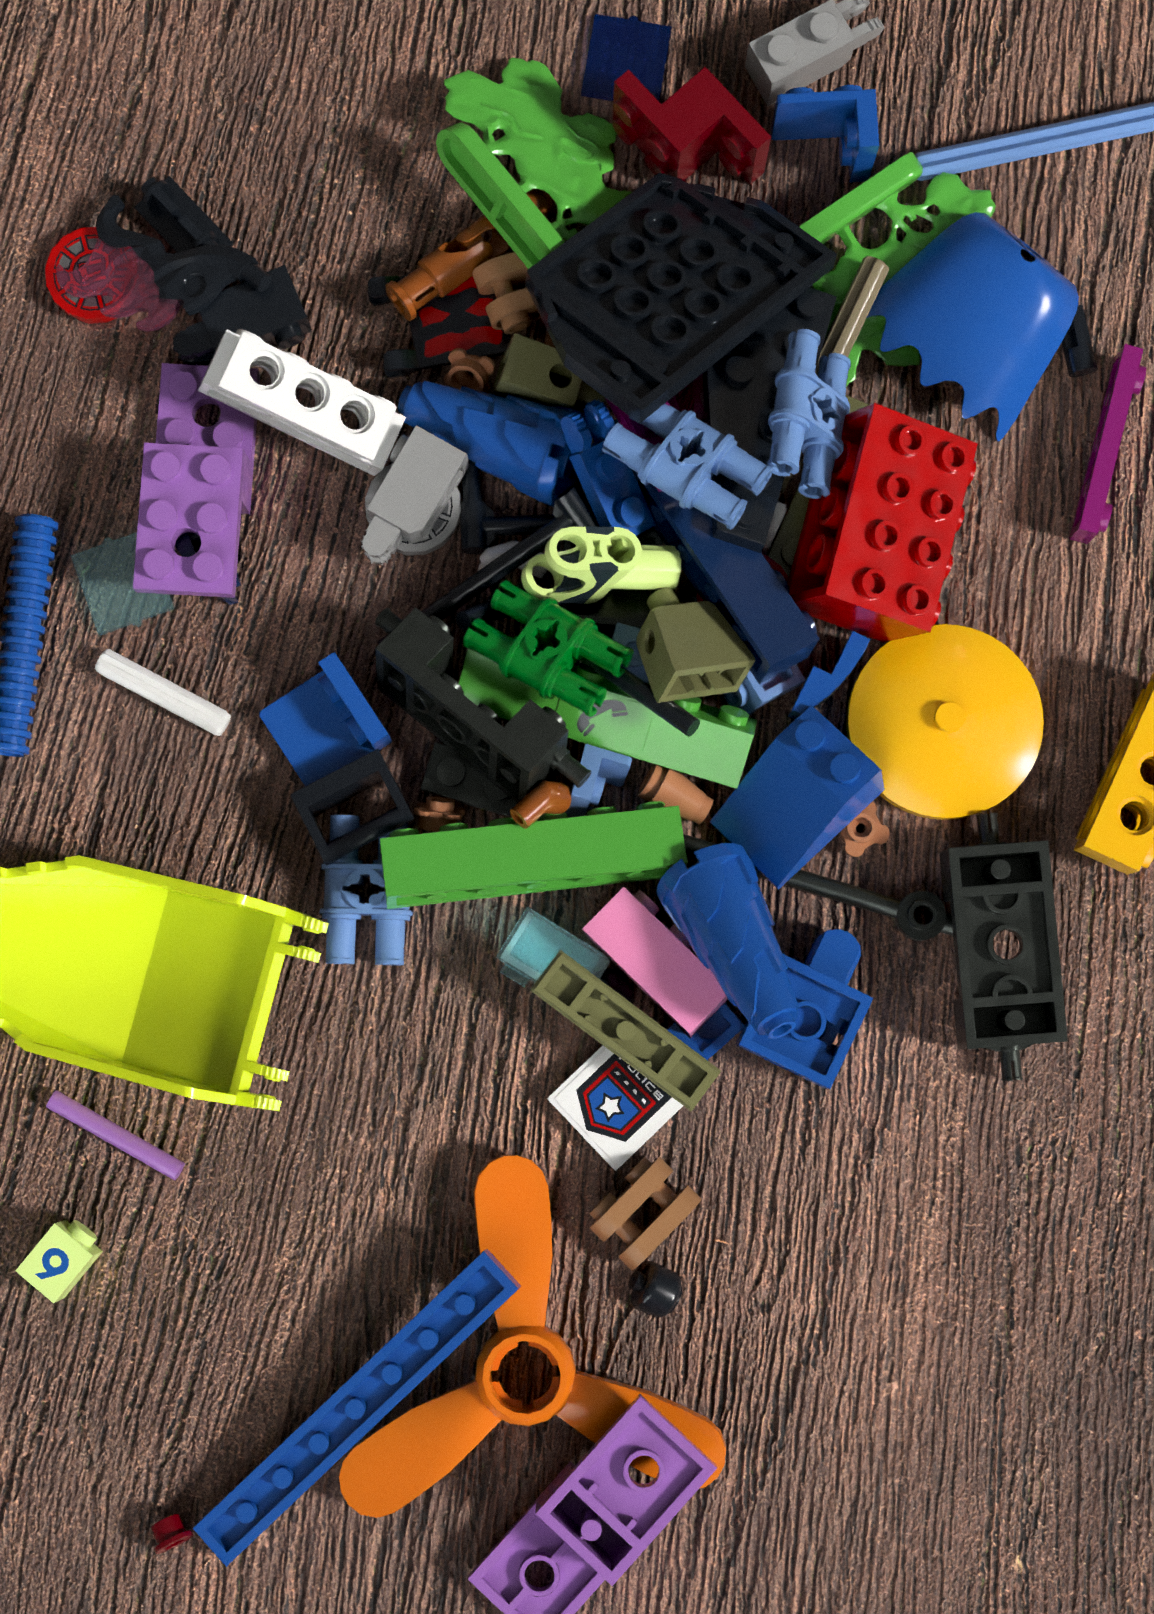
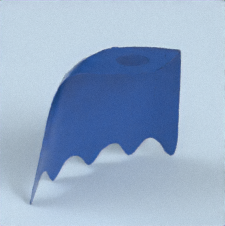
(979, 315)

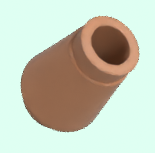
(675, 790)

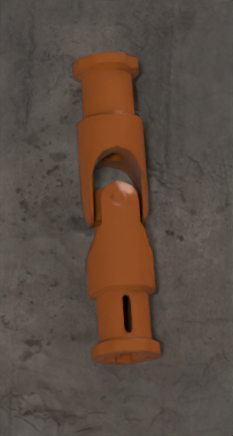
(454, 262)

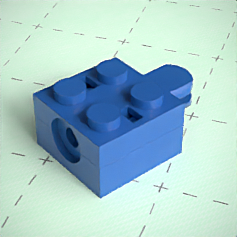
(825, 1010)

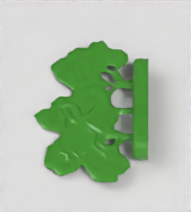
(549, 152)
(881, 192)

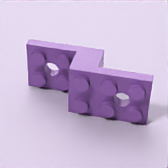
(195, 484)
(594, 1516)

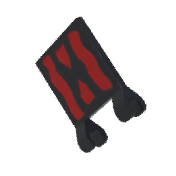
(440, 327)

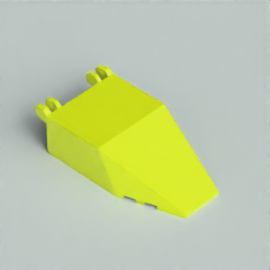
(144, 975)

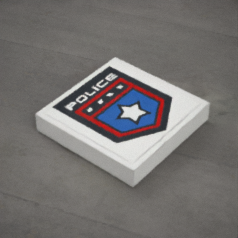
(613, 1106)

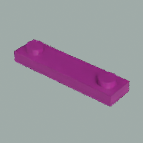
(1124, 380)

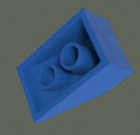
(798, 796)

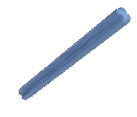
(1037, 141)

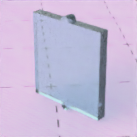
(107, 583)

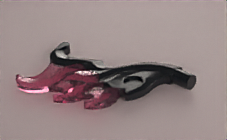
(149, 280)

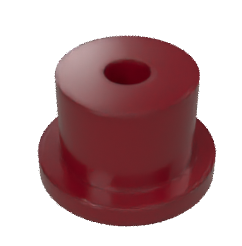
(170, 1533)

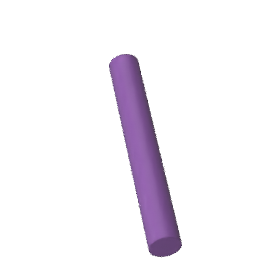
(115, 1135)

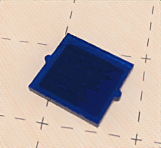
(621, 46)

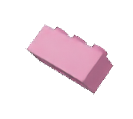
(656, 959)

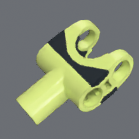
(601, 562)

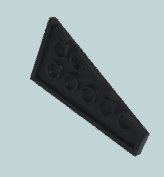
(742, 396)

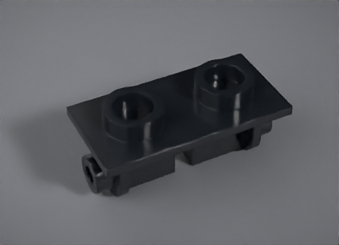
(177, 216)

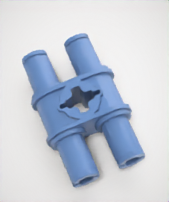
(809, 414)
(688, 475)
(344, 907)

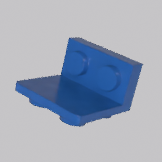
(840, 113)
(324, 723)

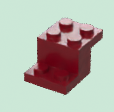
(690, 127)

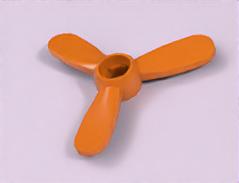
(439, 1433)

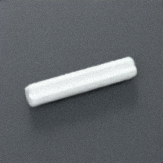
(162, 692)

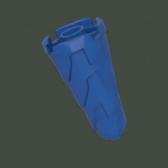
(502, 435)
(732, 933)

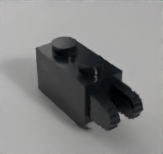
(270, 314)

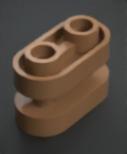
(511, 308)
(613, 1213)

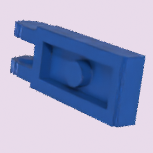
(605, 480)

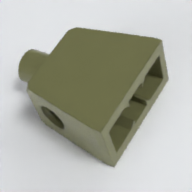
(530, 368)
(690, 649)

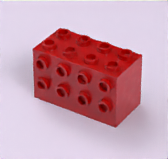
(886, 532)

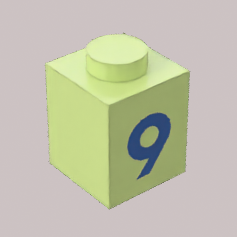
(60, 1259)

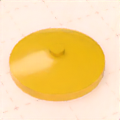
(947, 721)

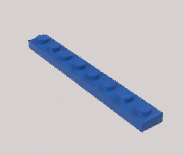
(356, 1407)

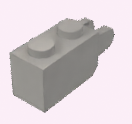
(808, 47)
(411, 493)

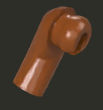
(546, 798)

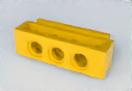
(1122, 786)

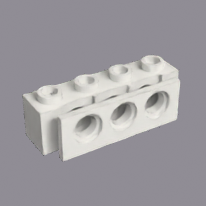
(276, 404)

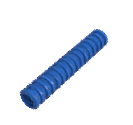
(24, 628)

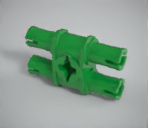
(548, 669)

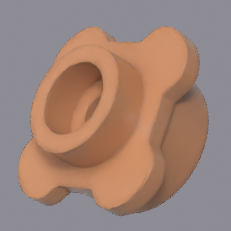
(462, 362)
(437, 812)
(874, 832)

